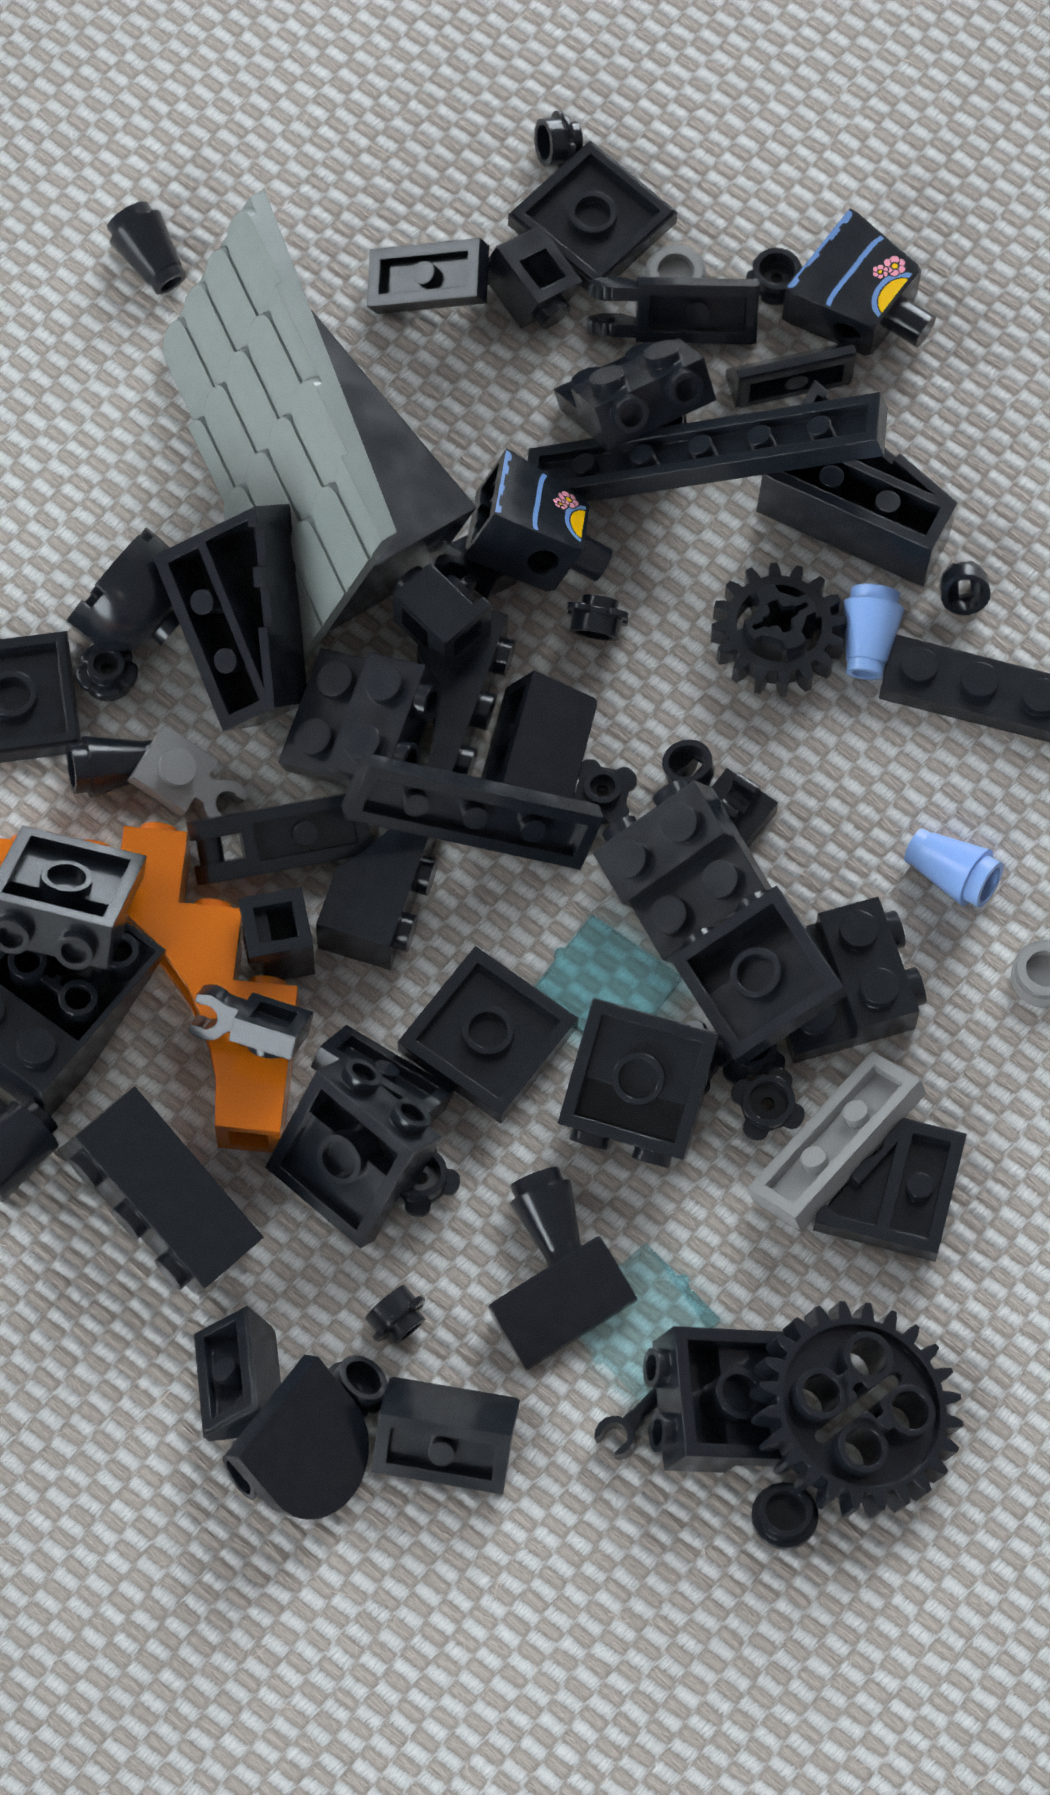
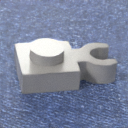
(178, 775)

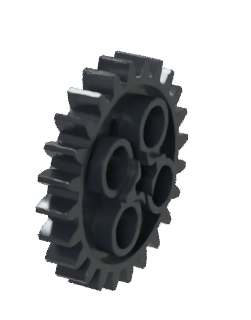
(895, 1458)

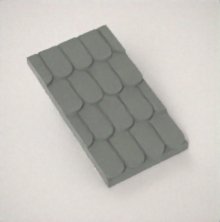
(303, 426)

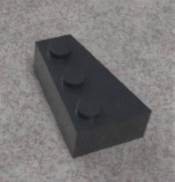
(865, 507)
(241, 614)
(160, 1192)

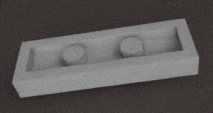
(836, 1140)

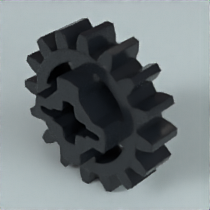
(776, 634)

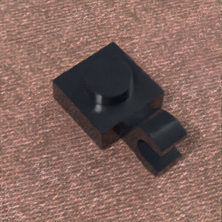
(260, 1023)

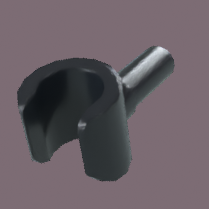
(629, 1422)

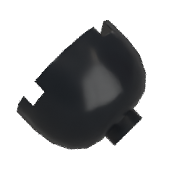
(128, 601)

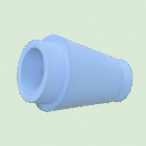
(871, 628)
(956, 867)

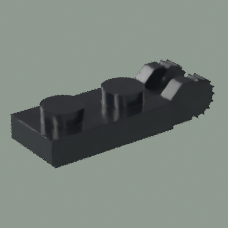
(679, 308)

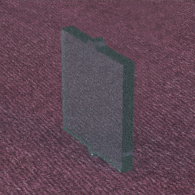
(608, 968)
(662, 1303)

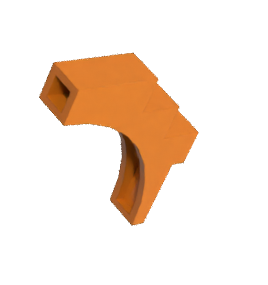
(203, 949)

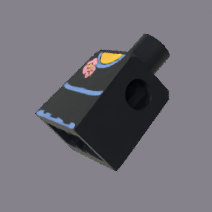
(858, 290)
(532, 527)

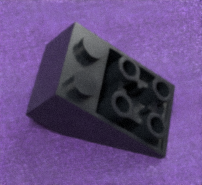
(63, 1017)

